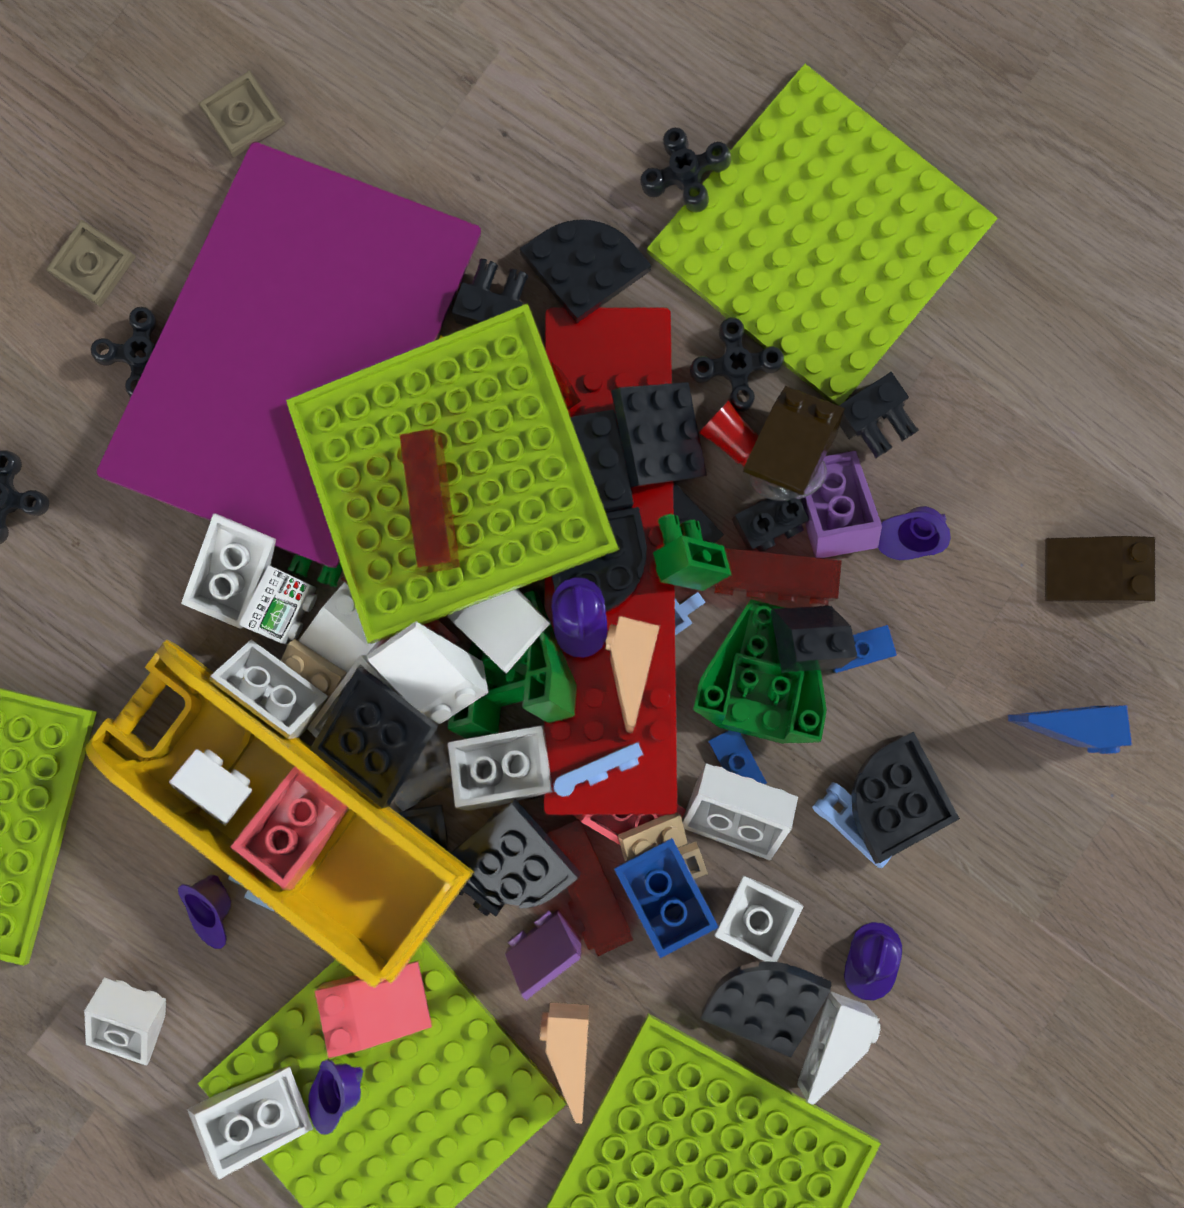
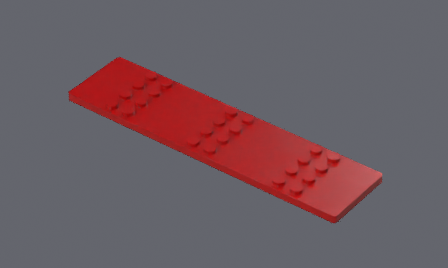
(597, 356)

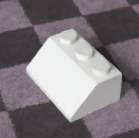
(270, 690)
(739, 812)

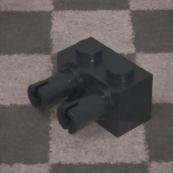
(478, 304)
(878, 401)
(768, 521)

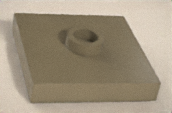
(241, 113)
(90, 263)

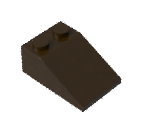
(794, 440)
(1100, 569)

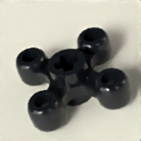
(685, 169)
(735, 351)
(127, 352)
(11, 498)

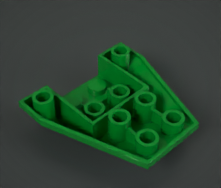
(749, 691)

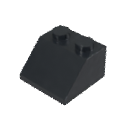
(812, 638)

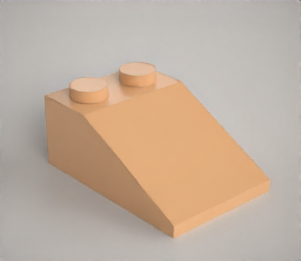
(630, 659)
(566, 1047)

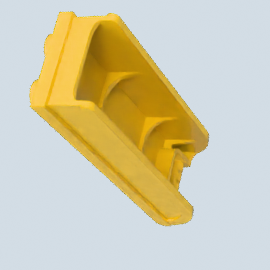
(374, 881)

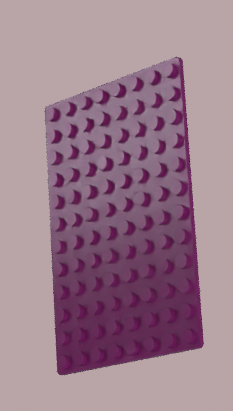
(285, 296)

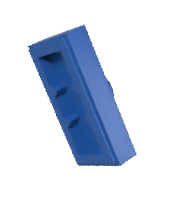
(871, 647)
(735, 755)

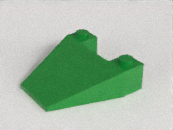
(538, 679)

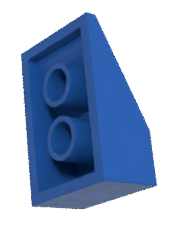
(1095, 727)
(666, 897)

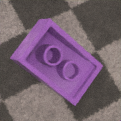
(842, 510)
(542, 952)

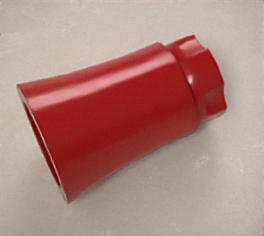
(730, 433)

